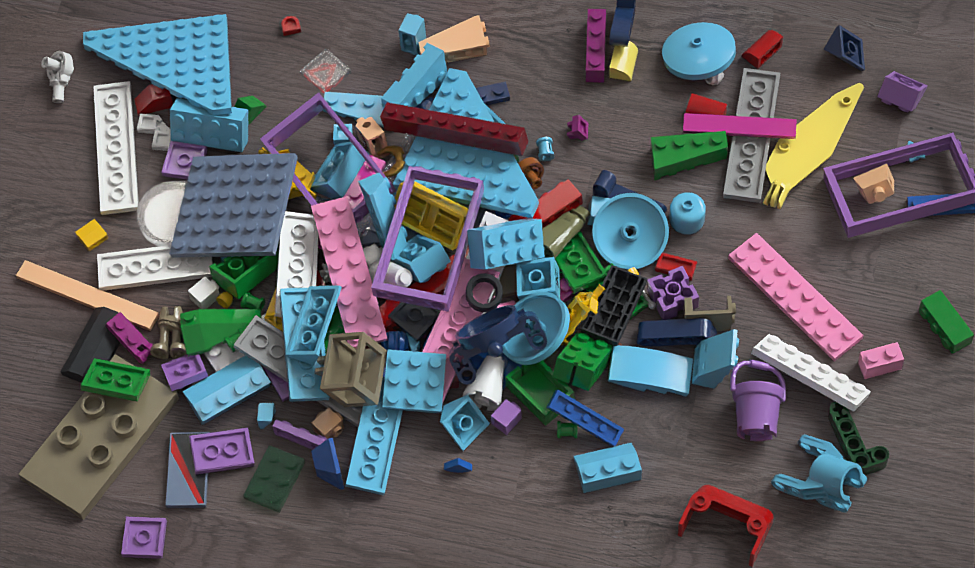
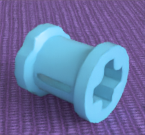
(545, 149)

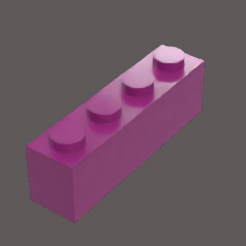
(596, 45)

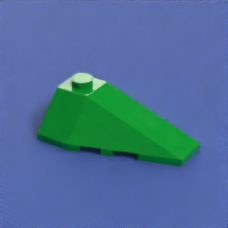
(209, 327)

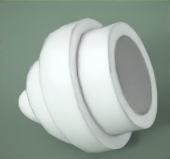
(715, 79)

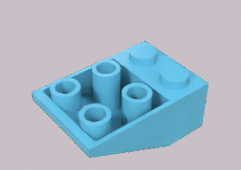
(715, 359)

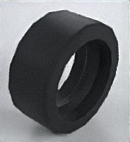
(484, 278)

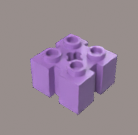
(671, 291)

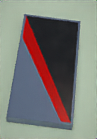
(183, 486)

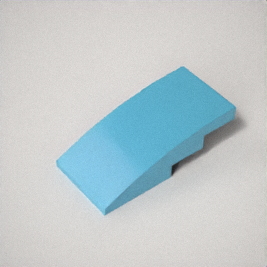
(650, 370)

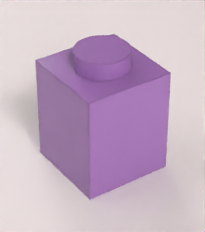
(506, 416)

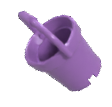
(757, 403)

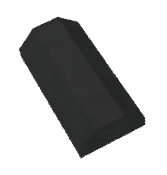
(614, 305)
(94, 342)

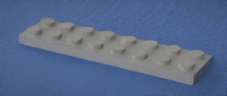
(750, 154)
(266, 347)

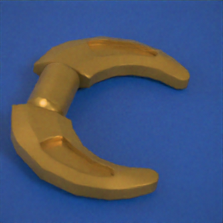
(398, 153)

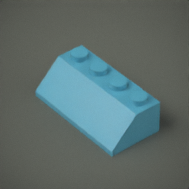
(381, 209)
(226, 388)

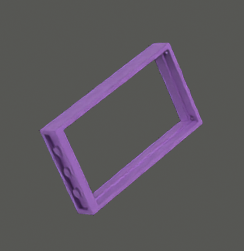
(300, 118)
(892, 157)

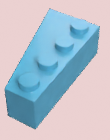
(419, 80)

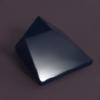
(846, 47)

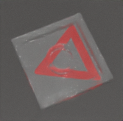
(325, 71)

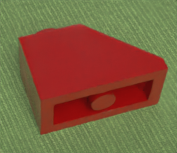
(153, 100)

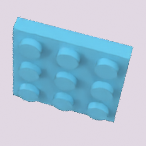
(414, 381)

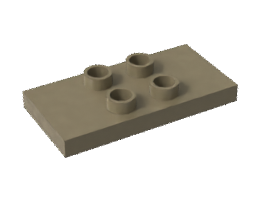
(95, 445)

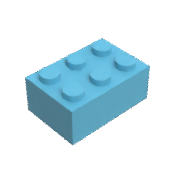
(422, 258)

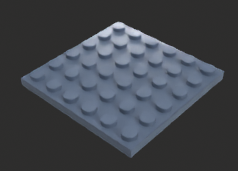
(234, 205)

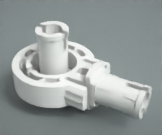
(63, 64)

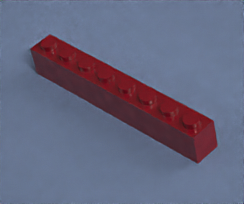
(454, 129)

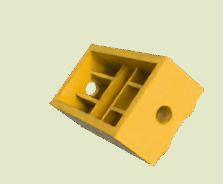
(433, 215)

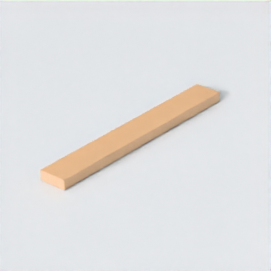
(86, 294)

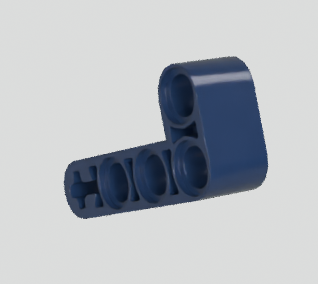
(622, 23)
(606, 187)
(674, 332)

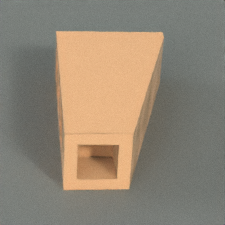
(460, 41)

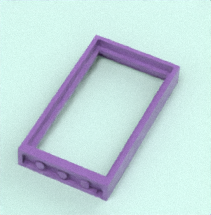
(414, 296)

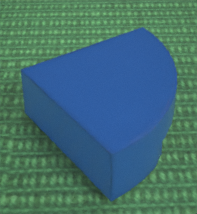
(458, 465)

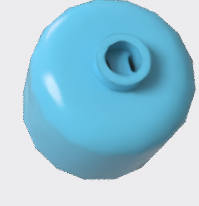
(687, 213)

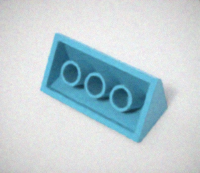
(313, 323)

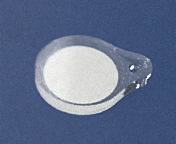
(160, 211)

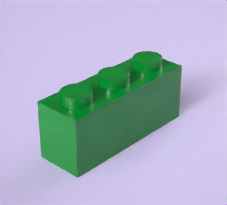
(946, 322)

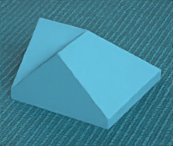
(463, 421)

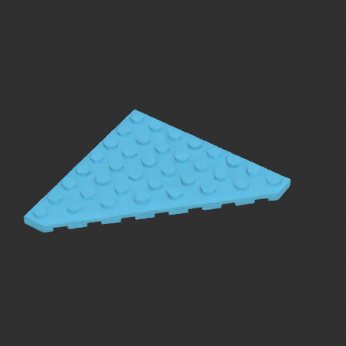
(176, 55)
(503, 179)

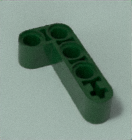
(853, 438)

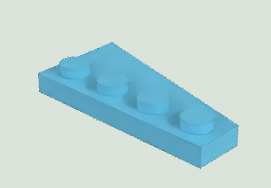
(355, 105)

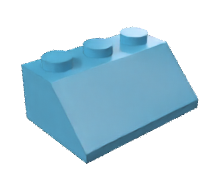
(338, 171)
(608, 467)

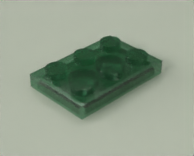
(274, 478)

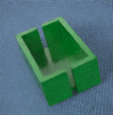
(589, 357)
(536, 388)

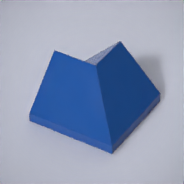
(327, 464)

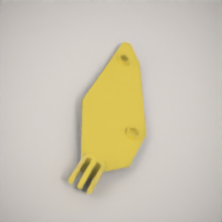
(814, 144)

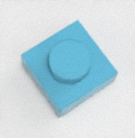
(339, 136)

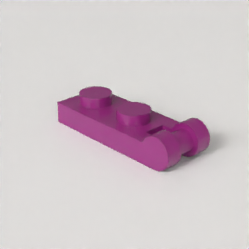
(129, 337)

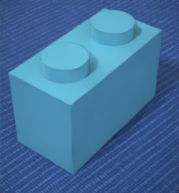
(411, 32)

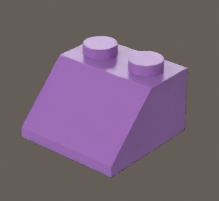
(901, 91)

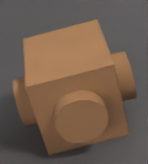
(328, 424)

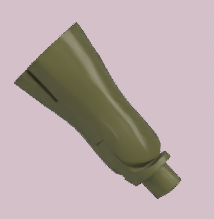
(562, 230)

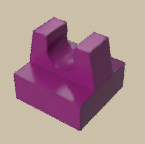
(579, 128)

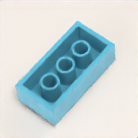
(199, 127)
(505, 243)

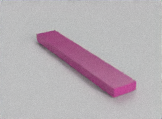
(740, 125)

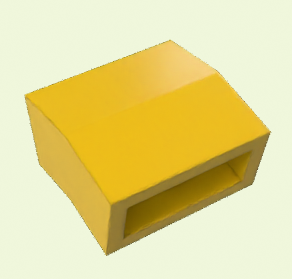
(91, 235)

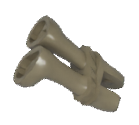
(169, 323)

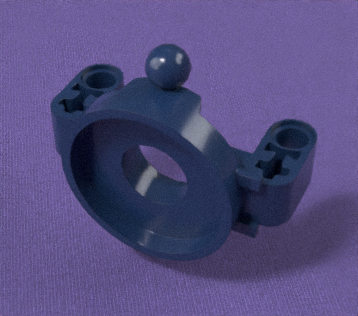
(488, 335)

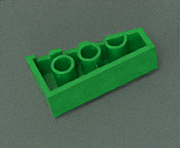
(686, 151)
(243, 273)

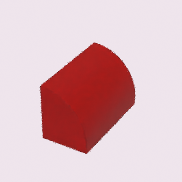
(763, 48)
(702, 105)

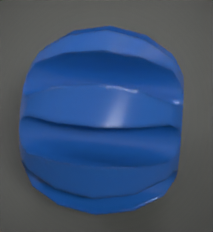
(396, 341)

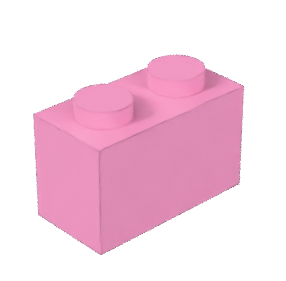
(881, 360)

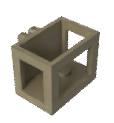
(352, 374)

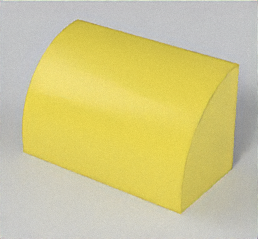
(623, 62)

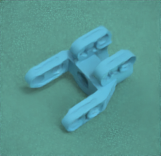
(825, 476)

